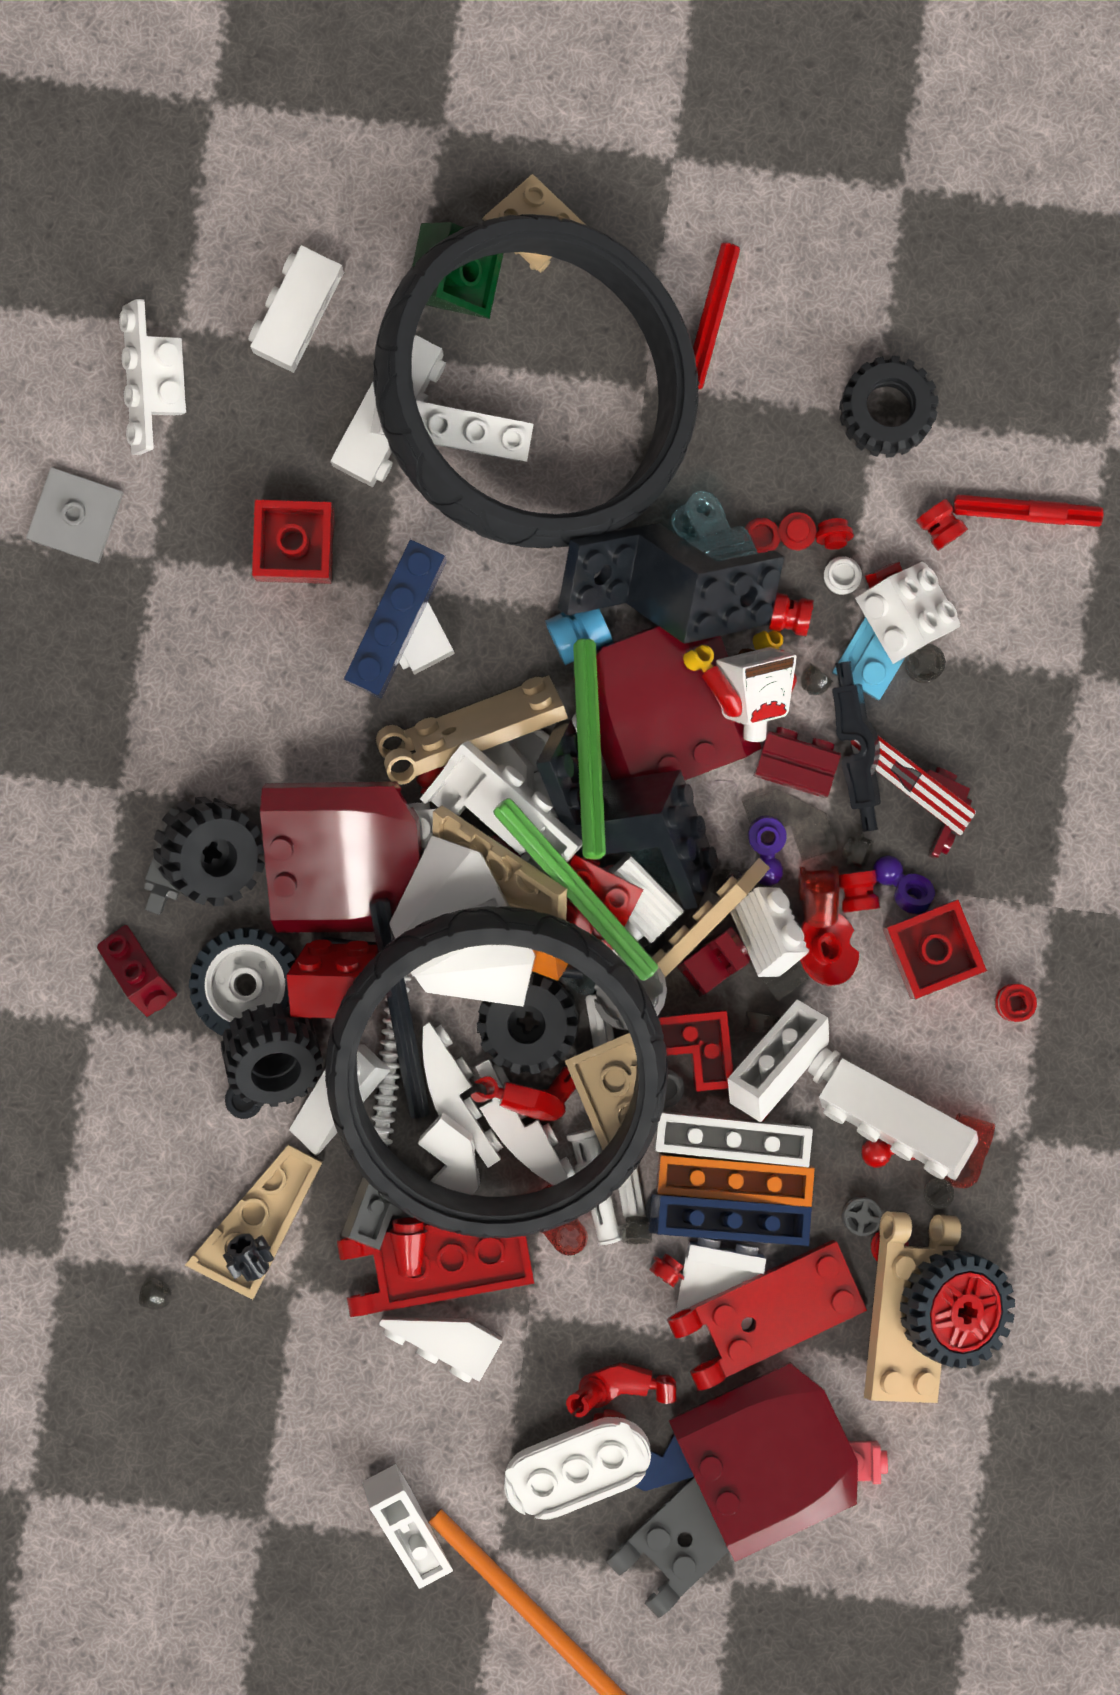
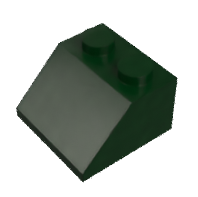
(467, 288)

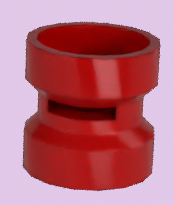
(941, 524)
(791, 614)
(859, 891)
(1009, 1001)

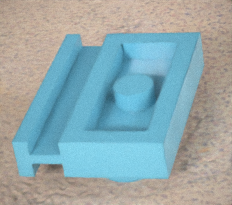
(869, 661)

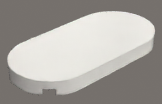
(577, 1468)

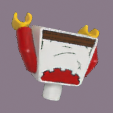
(750, 684)

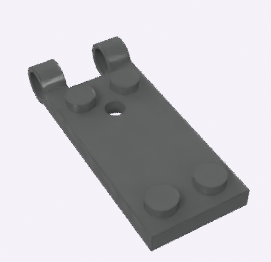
(658, 1540)

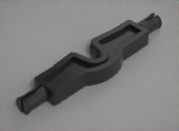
(853, 725)

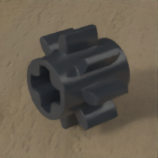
(248, 1257)

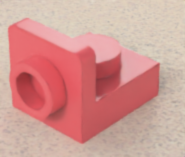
(871, 1460)

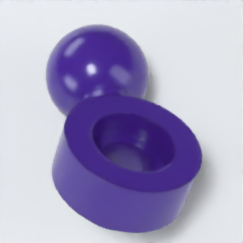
(768, 850)
(890, 872)

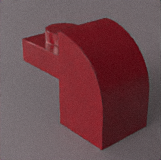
(715, 962)

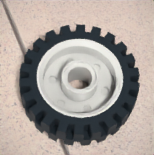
(224, 961)

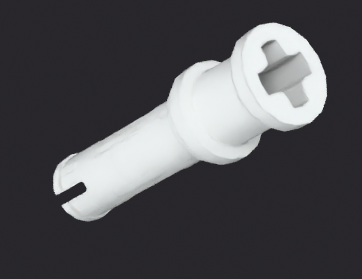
(586, 1149)

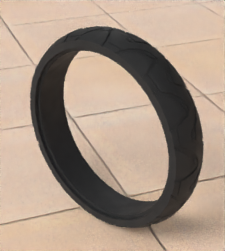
(645, 300)
(511, 1214)

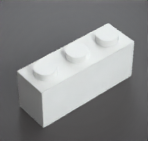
(295, 308)
(778, 1060)

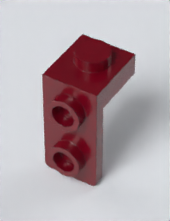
(945, 837)
(135, 971)

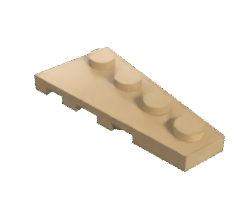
(518, 880)
(709, 916)
(264, 1211)

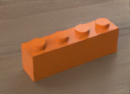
(734, 1180)

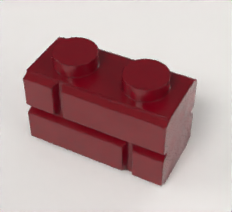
(797, 763)

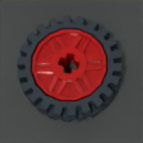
(957, 1308)

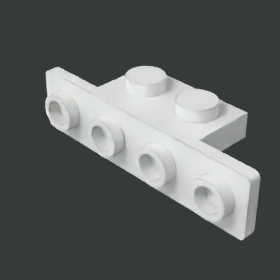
(152, 374)

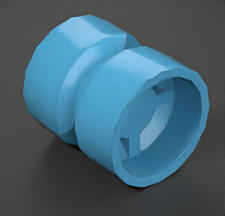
(568, 629)

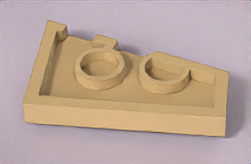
(606, 1084)

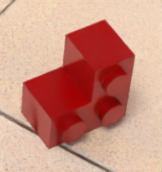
(707, 1040)

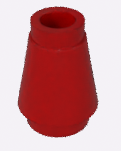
(408, 1243)

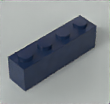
(395, 619)
(730, 1220)

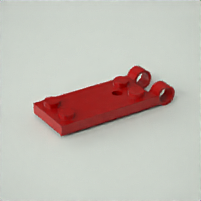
(450, 1269)
(787, 1308)

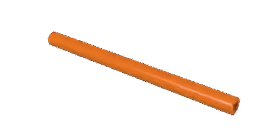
(524, 1605)

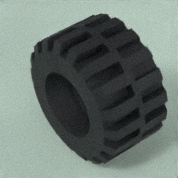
(911, 383)
(275, 1077)

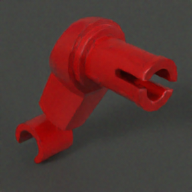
(528, 1101)
(620, 1378)

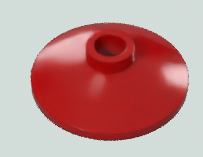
(838, 956)

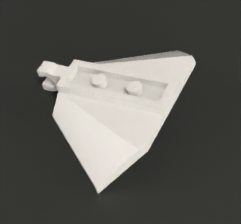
(454, 880)

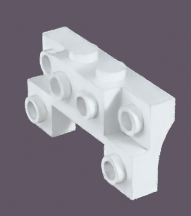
(481, 785)

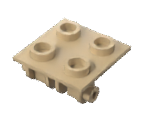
(537, 199)

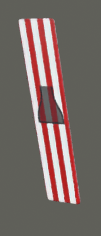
(921, 787)

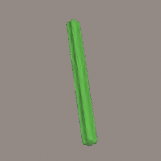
(589, 749)
(577, 890)

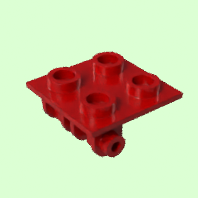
(611, 889)

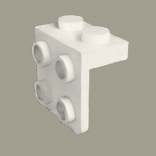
(908, 611)
(714, 1269)

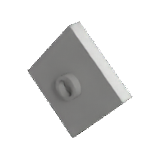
(74, 515)

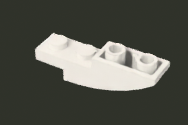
(446, 1082)
(528, 1143)

